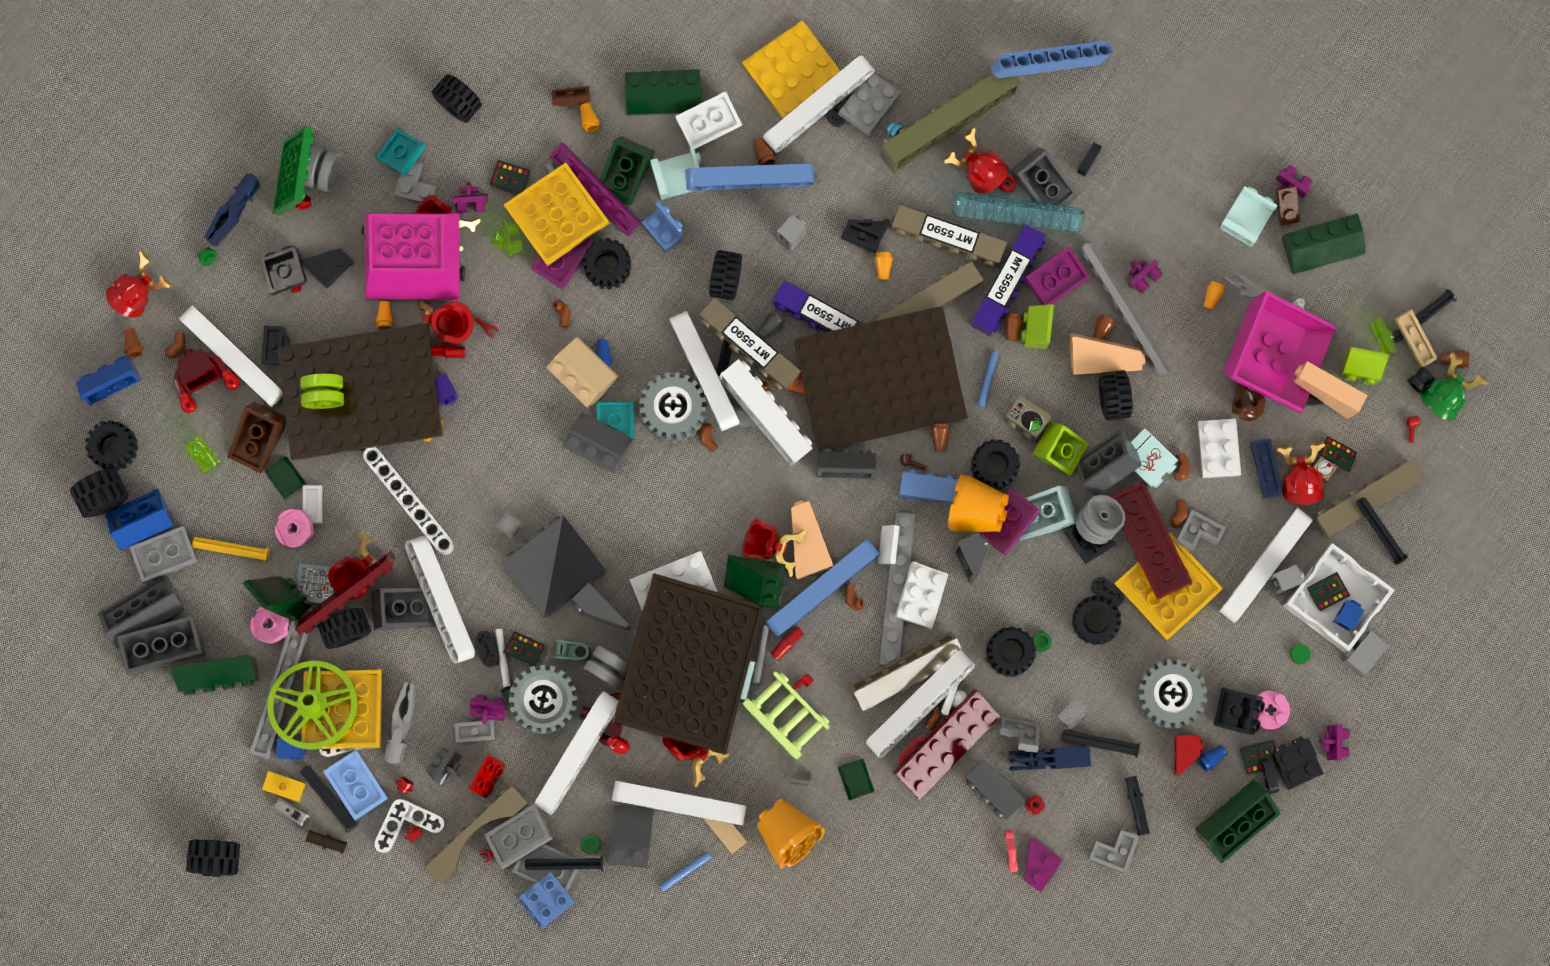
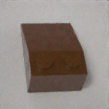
(256, 436)

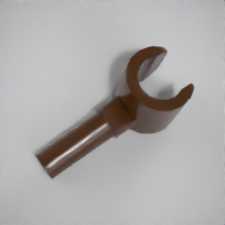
(906, 461)

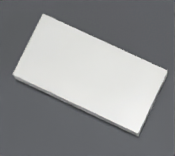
(313, 502)
(888, 544)

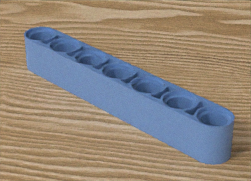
(1051, 59)
(749, 177)
(822, 588)

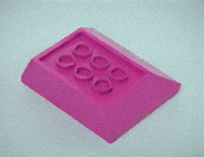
(412, 255)
(1272, 346)

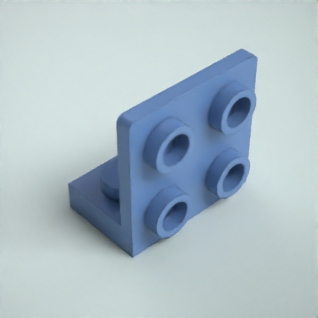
(663, 227)
(545, 901)

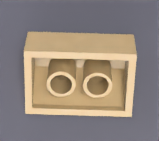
(582, 372)

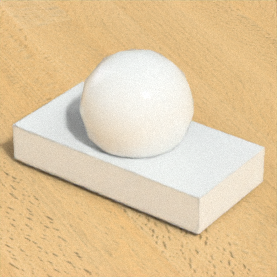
(952, 698)

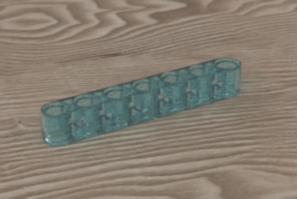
(1018, 212)

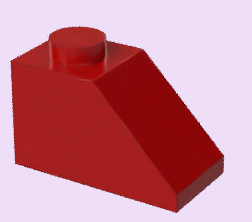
(1186, 751)

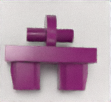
(1286, 178)
(461, 201)
(1138, 281)
(487, 709)
(1333, 742)

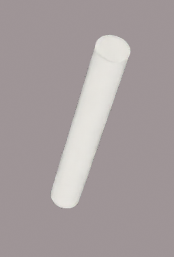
(502, 658)

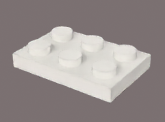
(708, 120)
(1219, 448)
(921, 595)

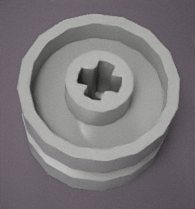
(323, 168)
(1100, 519)
(607, 668)

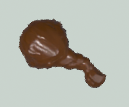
(1247, 403)

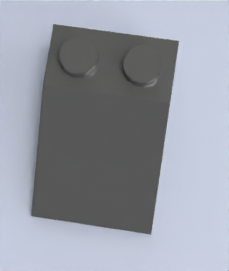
(1043, 179)
(593, 605)
(400, 609)
(630, 837)

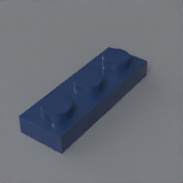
(1266, 468)

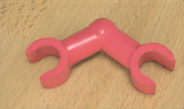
(1012, 862)

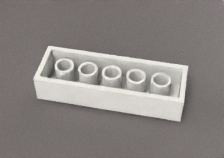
(764, 412)

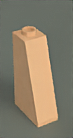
(1100, 356)
(1330, 390)
(812, 555)

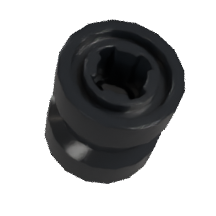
(1421, 379)

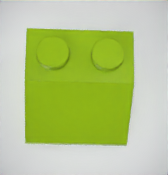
(1038, 326)
(1363, 365)
(1060, 448)

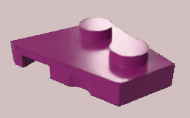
(1040, 865)

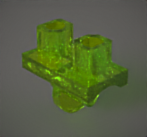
(512, 247)
(202, 454)

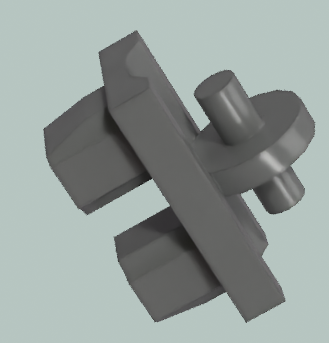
(447, 767)

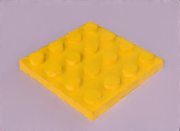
(791, 68)
(556, 214)
(1176, 609)
(367, 724)

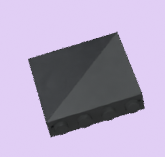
(553, 566)

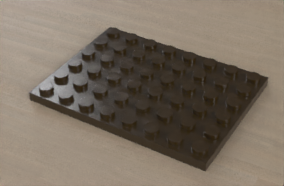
(880, 378)
(385, 391)
(688, 664)

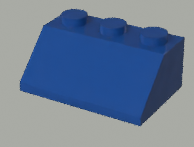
(108, 380)
(139, 519)

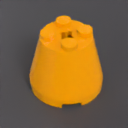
(977, 507)
(788, 833)

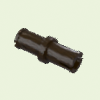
(326, 841)

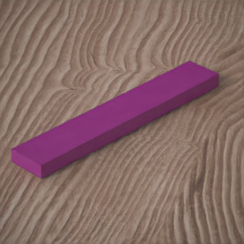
(597, 190)

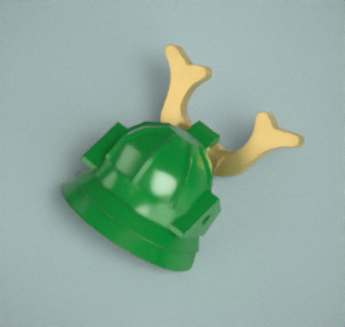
(1447, 395)

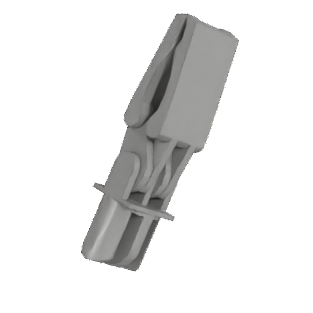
(395, 747)

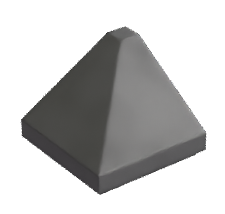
(802, 779)

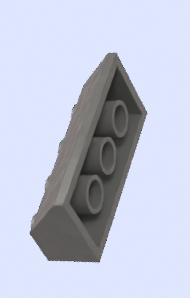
(141, 609)
(161, 646)

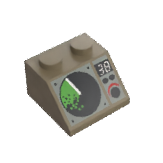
(1027, 418)

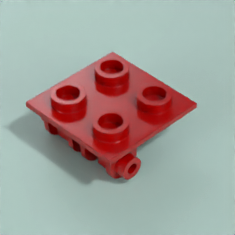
(487, 776)

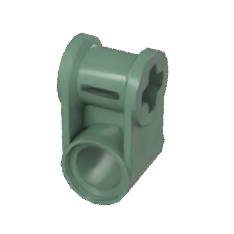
(569, 651)

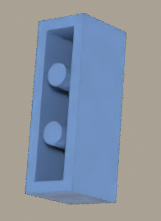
(927, 487)

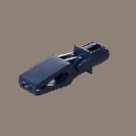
(232, 209)
(1060, 758)

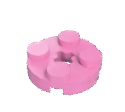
(284, 525)
(265, 634)
(1281, 713)

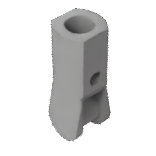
(289, 810)

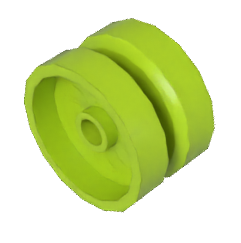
(322, 391)

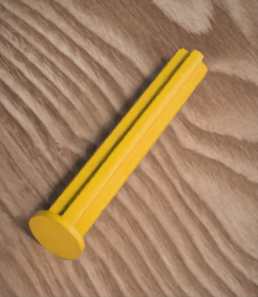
(231, 548)

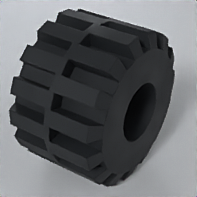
(99, 493)
(213, 857)

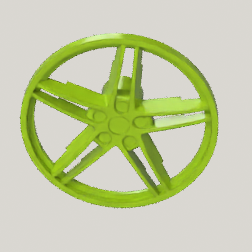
(312, 705)

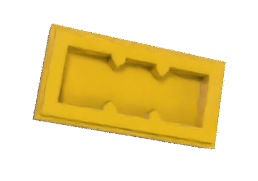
(283, 786)

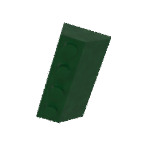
(662, 91)
(1324, 243)
(215, 674)
(1238, 821)

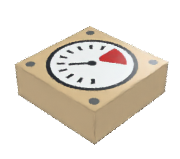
(1326, 467)

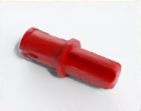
(449, 351)
(787, 643)

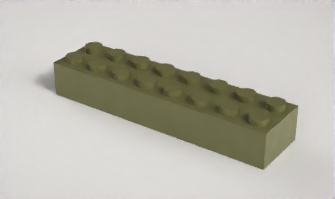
(947, 119)

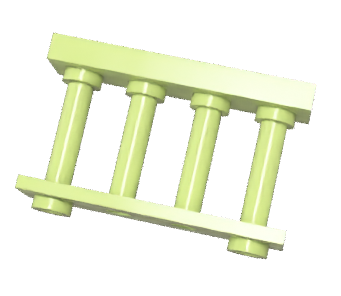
(768, 719)

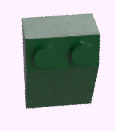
(626, 168)
(755, 579)
(279, 596)

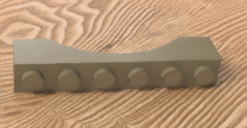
(446, 862)

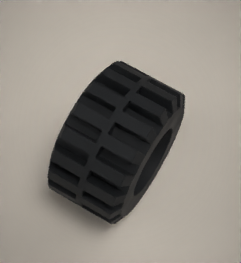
(456, 98)
(607, 248)
(725, 275)
(1115, 395)
(96, 441)
(995, 448)
(1109, 608)
(344, 628)
(1018, 636)

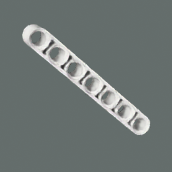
(818, 104)
(232, 356)
(704, 371)
(404, 492)
(1266, 565)
(439, 599)
(920, 704)
(577, 753)
(679, 803)

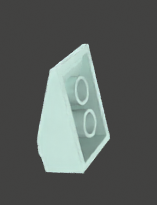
(1055, 512)

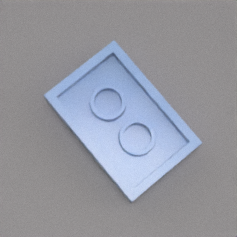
(355, 785)

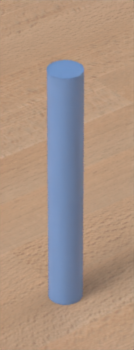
(988, 378)
(685, 871)

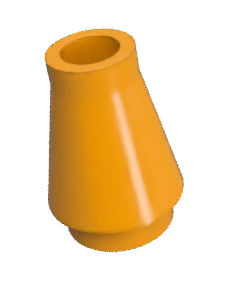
(589, 119)
(883, 264)
(1213, 294)
(384, 316)

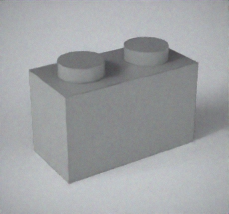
(791, 232)
(1287, 579)
(1366, 653)

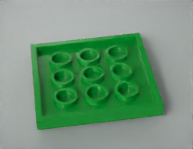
(293, 171)

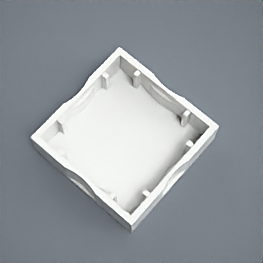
(1361, 585)

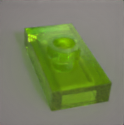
(1384, 336)

